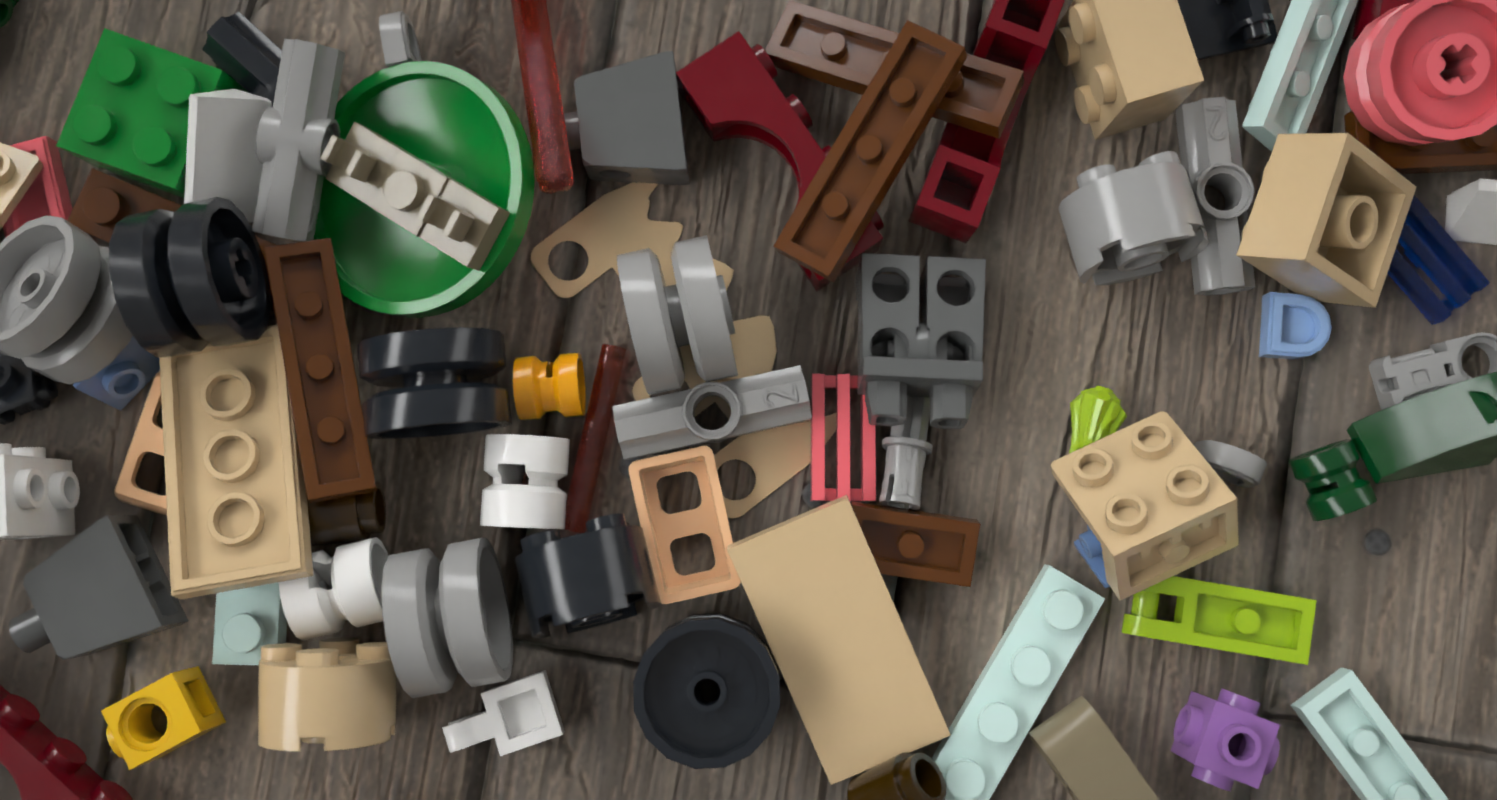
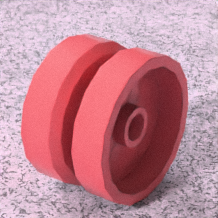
(1426, 72)

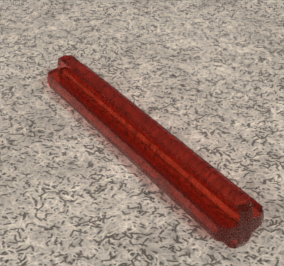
(542, 96)

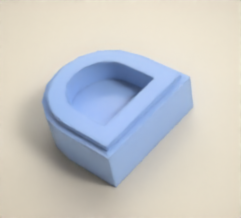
(1292, 326)

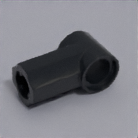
(244, 54)

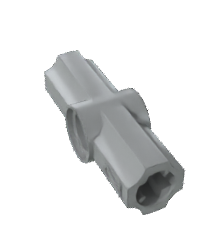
(294, 138)
(1213, 158)
(670, 423)

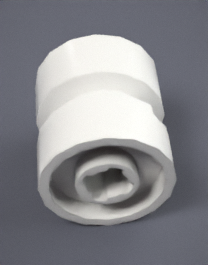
(531, 505)
(339, 591)

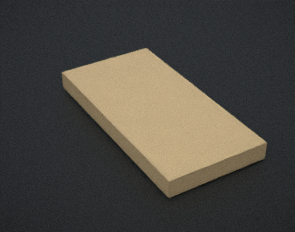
(232, 470)
(838, 639)

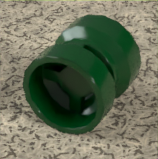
(1329, 465)

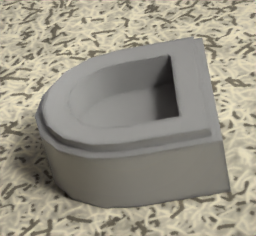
(398, 39)
(1233, 463)

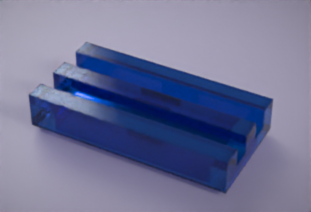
(1442, 261)

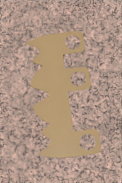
(620, 225)

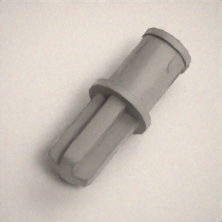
(906, 457)

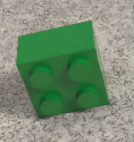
(136, 110)

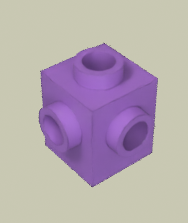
(1226, 739)

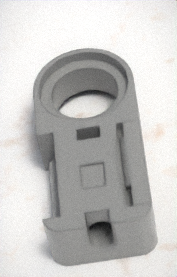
(1428, 369)

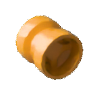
(549, 386)

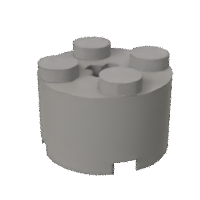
(1132, 219)

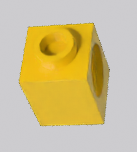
(189, 714)

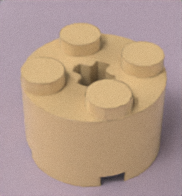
(326, 695)

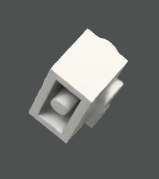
(36, 494)

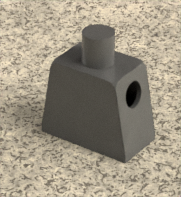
(630, 123)
(97, 593)

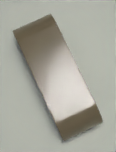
(1088, 756)

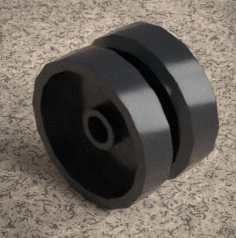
(189, 278)
(437, 383)
(671, 706)

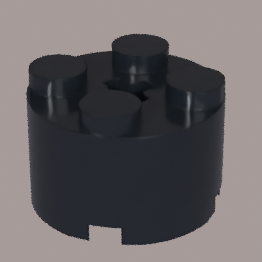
(586, 576)

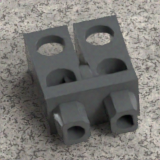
(922, 358)

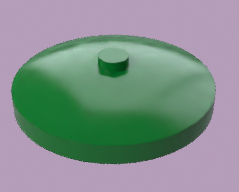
(461, 131)

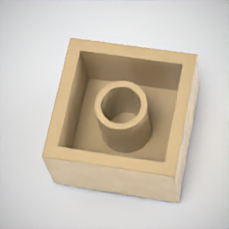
(1127, 61)
(1327, 218)

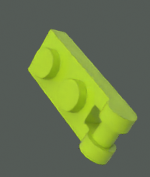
(1226, 619)

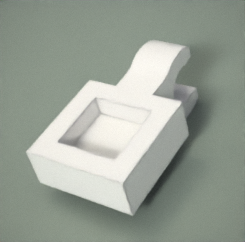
(515, 715)

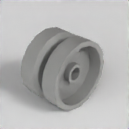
(58, 301)
(677, 315)
(447, 617)

